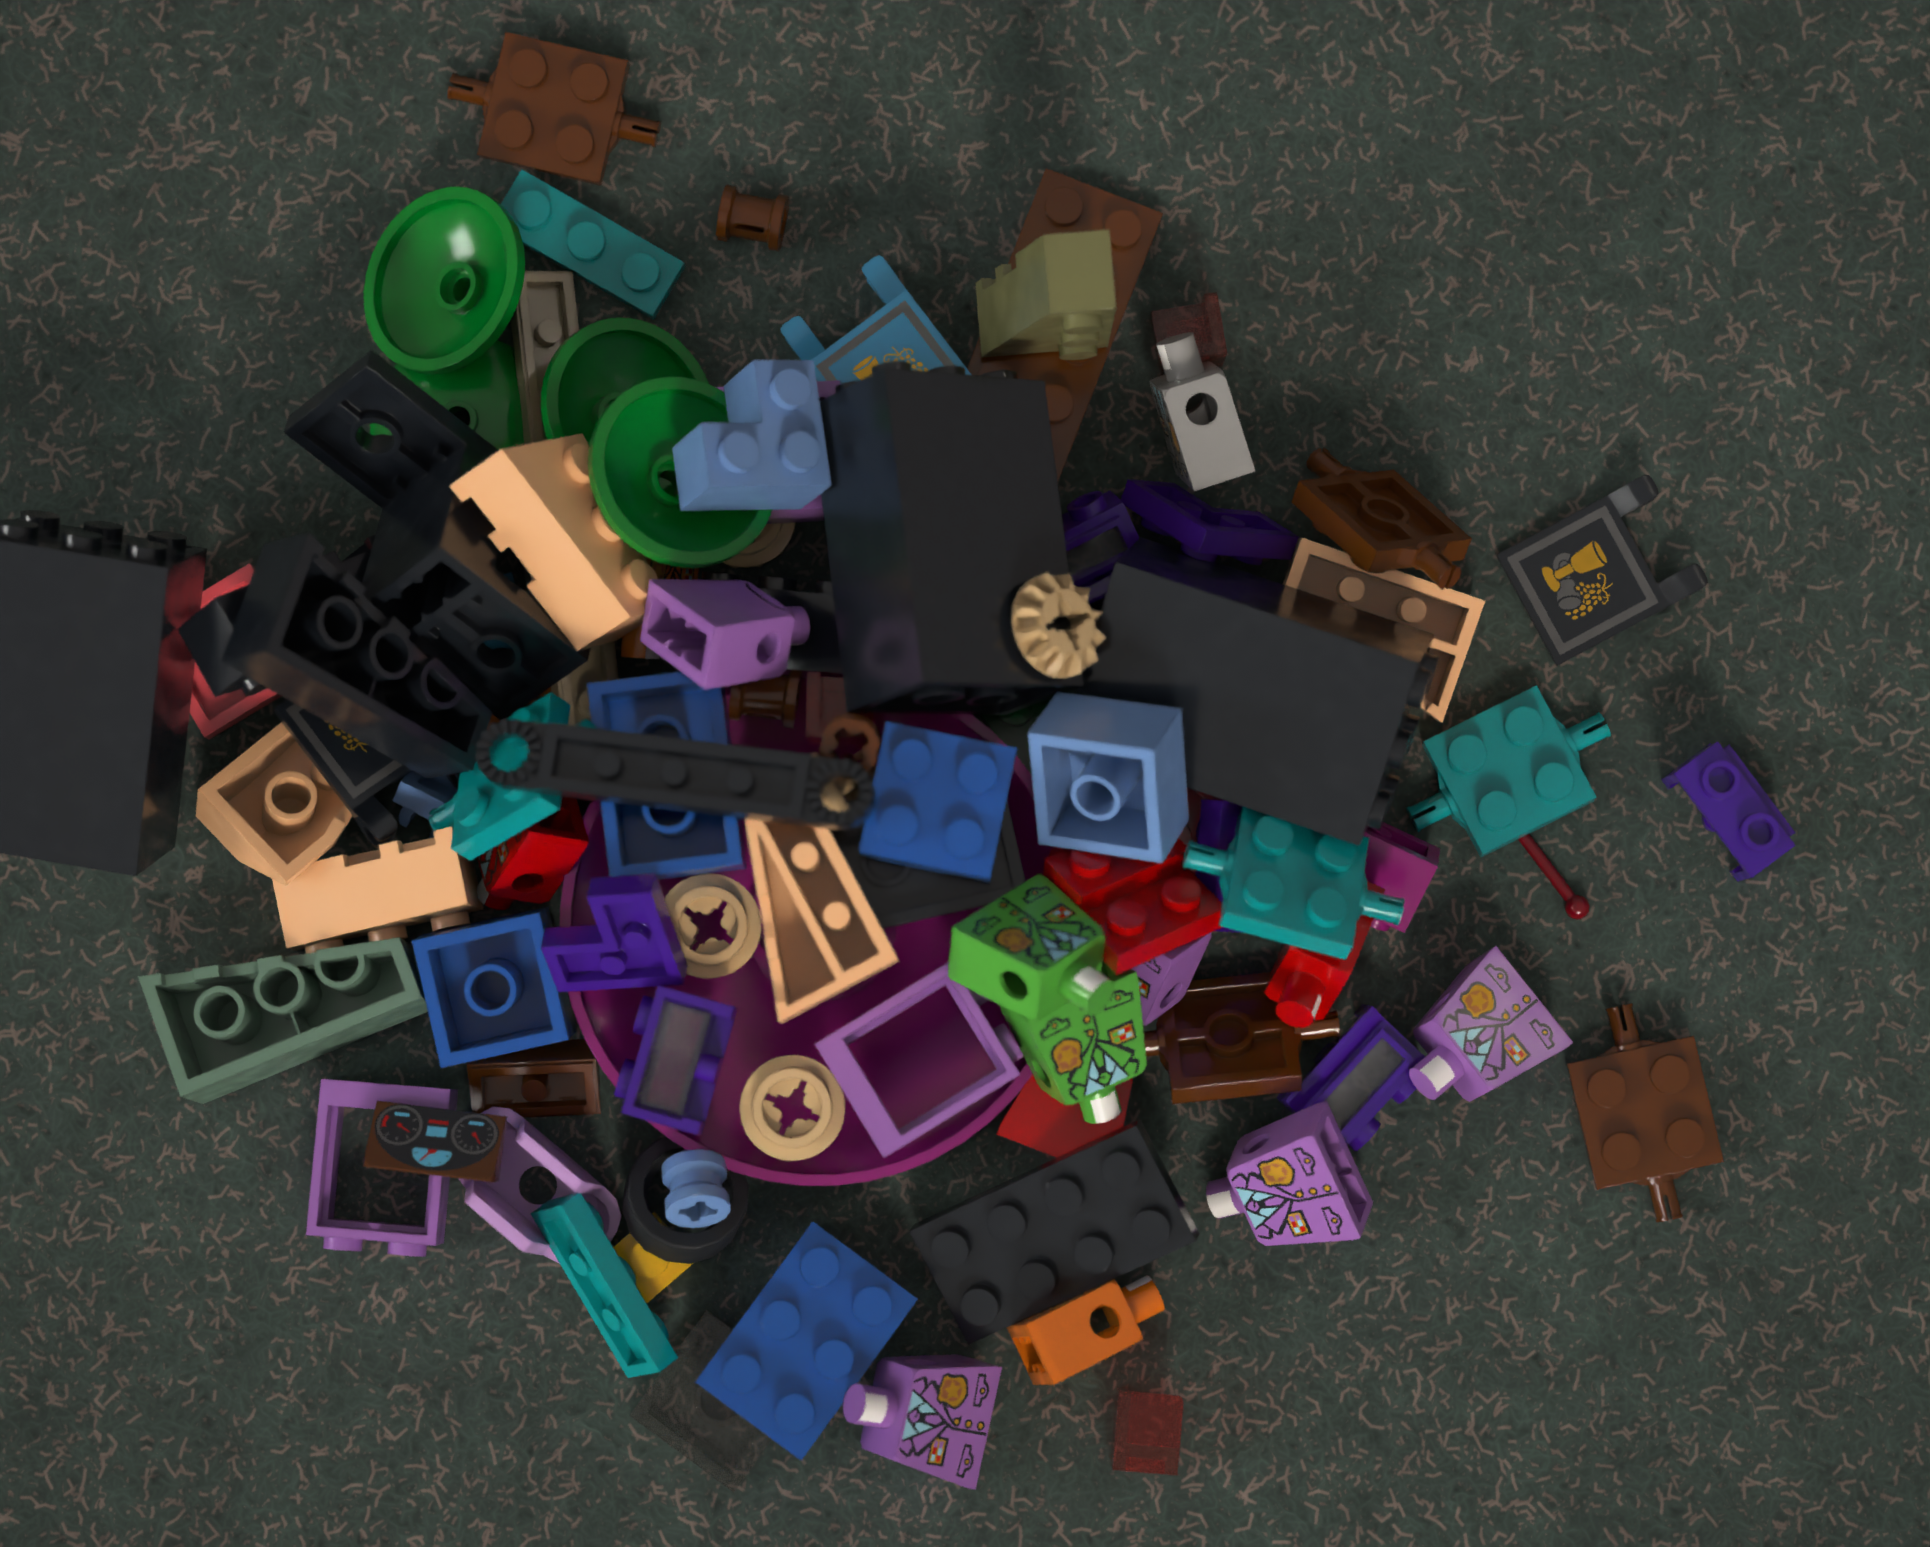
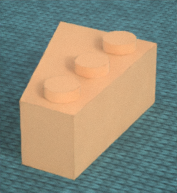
(550, 520)
(1398, 598)
(378, 894)
(813, 916)

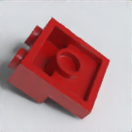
(1136, 902)

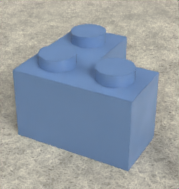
(769, 450)

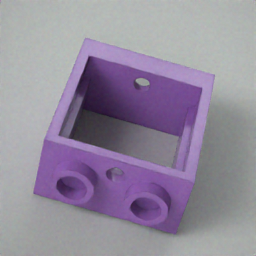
(860, 1092)
(348, 1233)

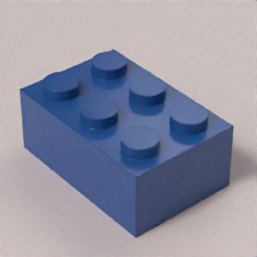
(658, 838)
(806, 1341)

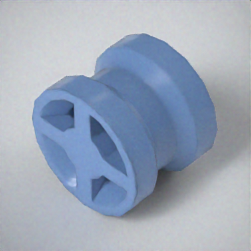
(695, 1188)

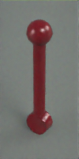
(1575, 905)

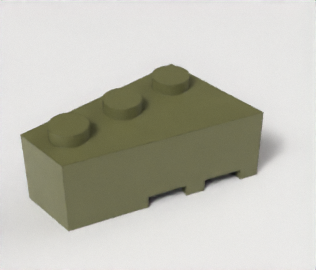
(1052, 299)

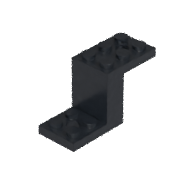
(429, 548)

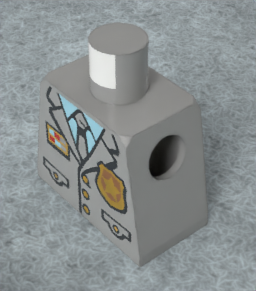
(1208, 440)

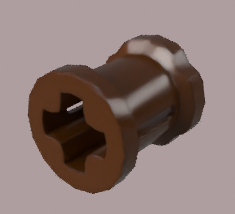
(752, 217)
(767, 698)
(854, 724)

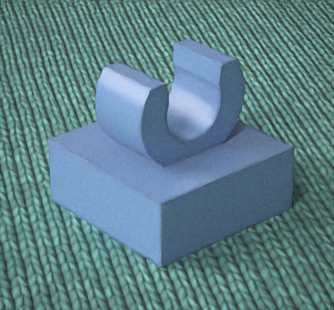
(422, 795)

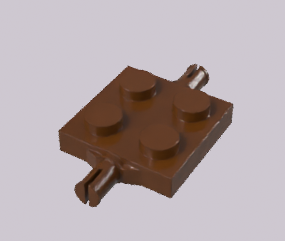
(554, 108)
(1380, 520)
(1230, 1041)
(1644, 1112)

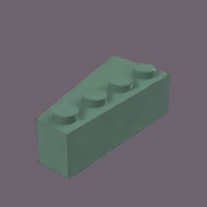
(278, 1011)

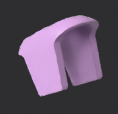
(504, 1205)

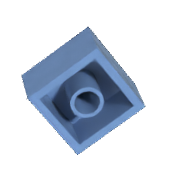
(1109, 776)

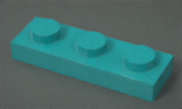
(591, 245)
(605, 1285)

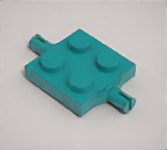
(1508, 771)
(488, 814)
(1293, 884)

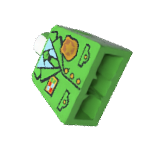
(1032, 952)
(1084, 1054)

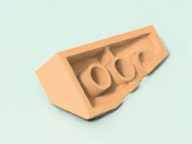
(273, 808)

